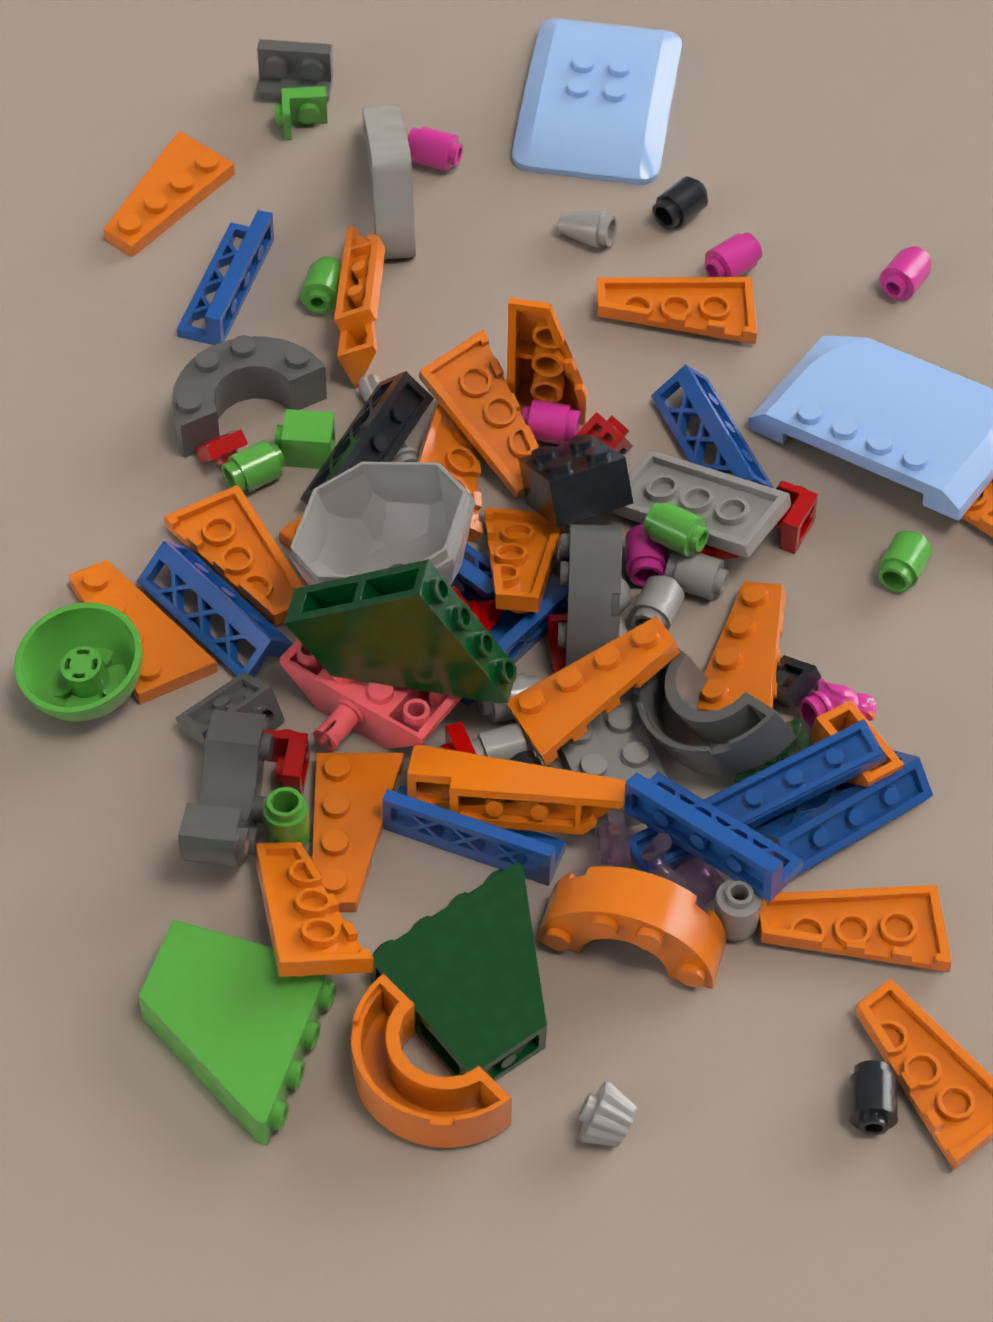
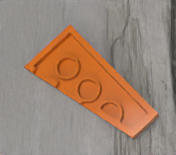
(453, 450)
(239, 549)
(520, 557)
(350, 818)
(304, 918)

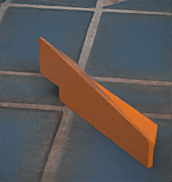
(358, 302)
(512, 791)

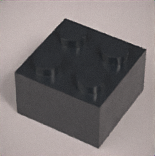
(575, 480)

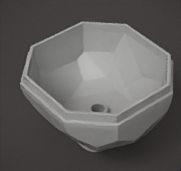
(383, 519)

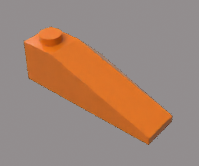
(540, 358)

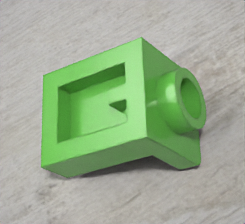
(301, 107)

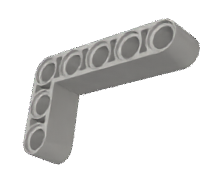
(391, 179)

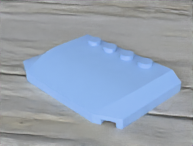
(889, 418)

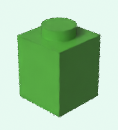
(306, 437)

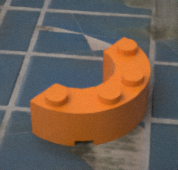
(638, 910)
(404, 1098)

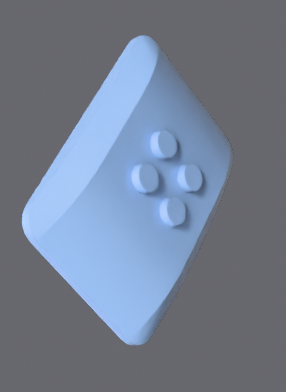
(597, 101)

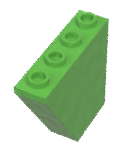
(235, 1020)

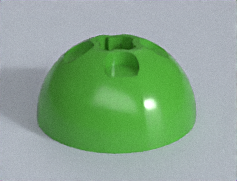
(79, 661)

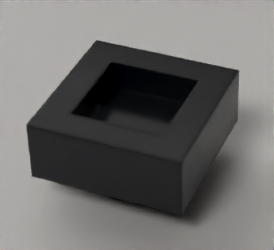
(795, 680)

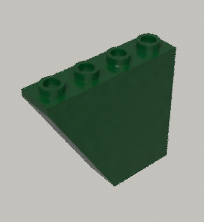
(401, 632)
(473, 978)

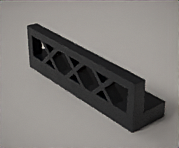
(377, 429)

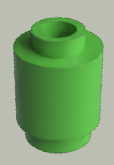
(321, 285)
(254, 466)
(676, 528)
(904, 561)
(286, 816)

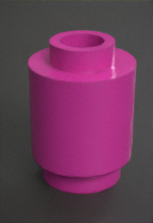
(434, 148)
(733, 256)
(905, 273)
(552, 421)
(643, 556)

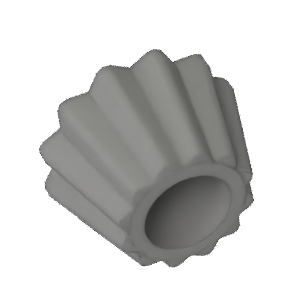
(606, 1116)

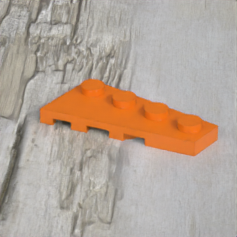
(168, 191)
(686, 304)
(478, 400)
(747, 649)
(169, 653)
(575, 695)
(867, 923)
(934, 1071)

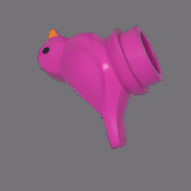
(831, 695)

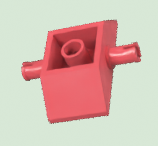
(378, 711)

